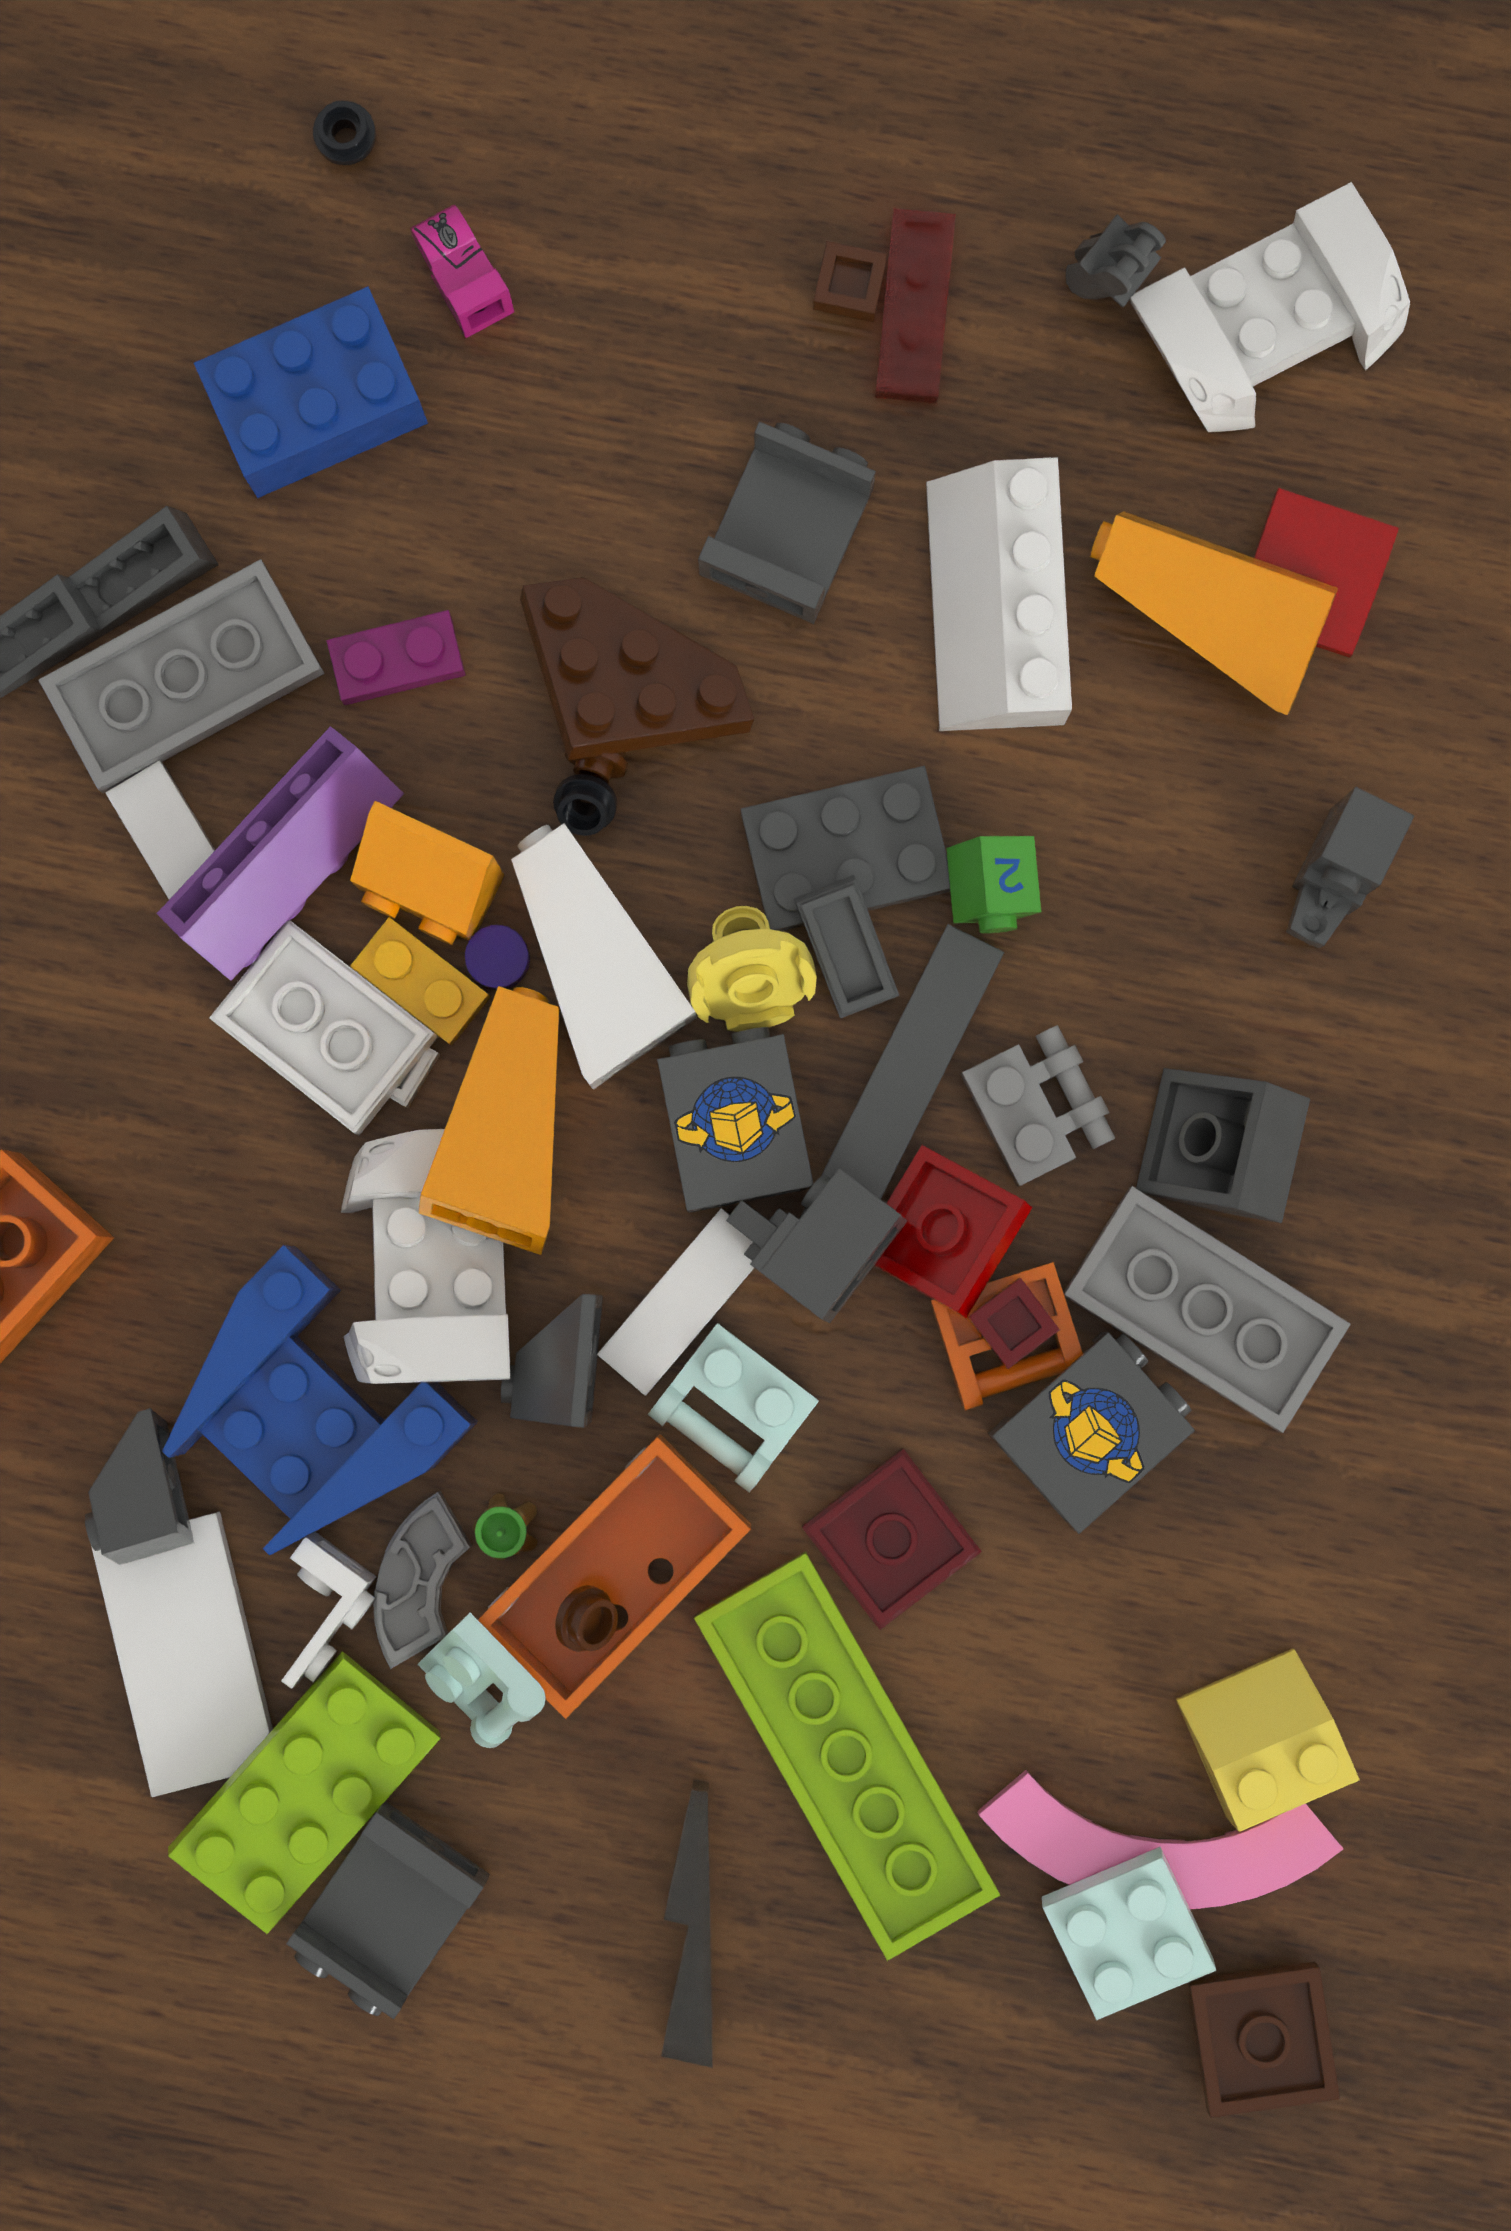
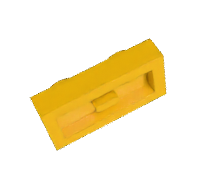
(420, 981)

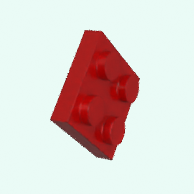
(952, 1230)

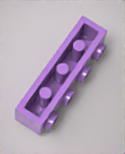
(279, 854)

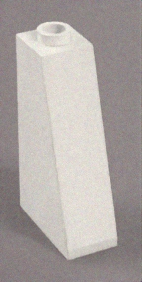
(601, 967)

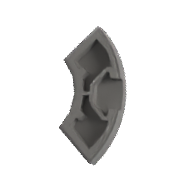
(412, 1580)

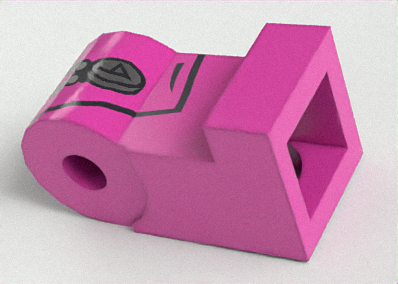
(462, 271)

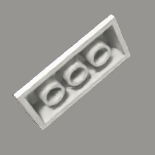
(999, 596)

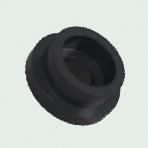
(340, 116)
(584, 817)

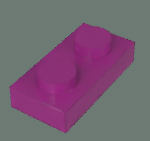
(396, 657)

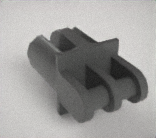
(1115, 261)

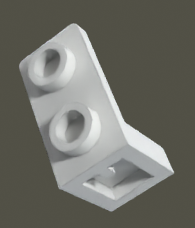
(326, 1570)

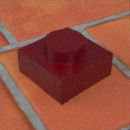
(1013, 1323)

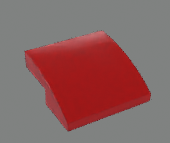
(1332, 549)

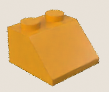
(424, 874)

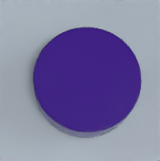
(497, 957)

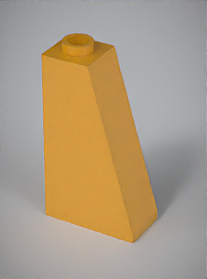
(1223, 604)
(499, 1138)

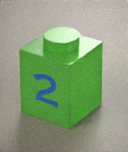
(994, 881)

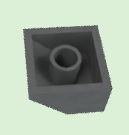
(1223, 1144)

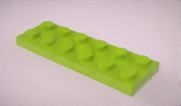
(846, 1755)

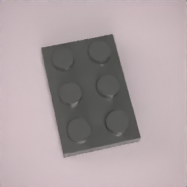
(868, 828)

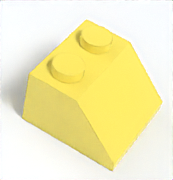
(1266, 1740)

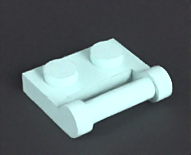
(747, 1390)
(463, 1669)

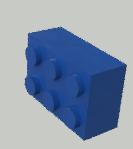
(311, 392)

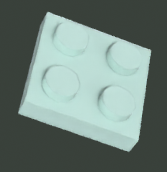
(1128, 1933)

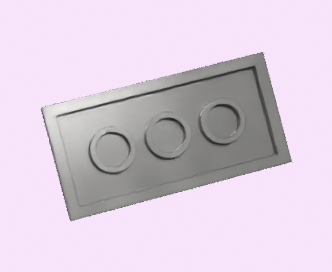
(181, 676)
(1206, 1309)

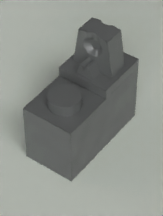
(1345, 863)
(826, 1250)

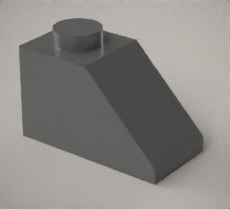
(138, 1496)

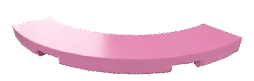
(1207, 1870)

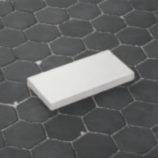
(186, 1659)

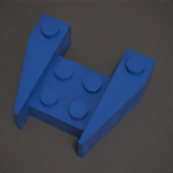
(294, 1419)

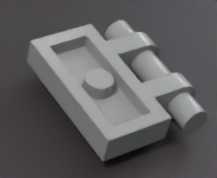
(1020, 1115)

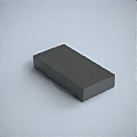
(846, 946)

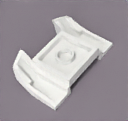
(1277, 307)
(433, 1282)

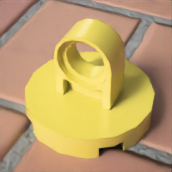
(750, 974)

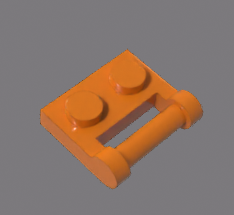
(964, 1340)

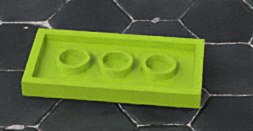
(304, 1793)

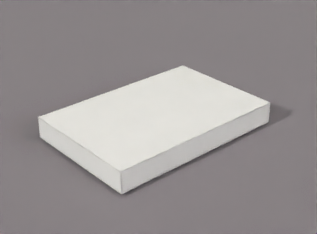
(323, 1027)

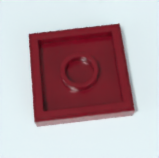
(891, 1539)

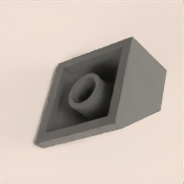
(558, 1368)

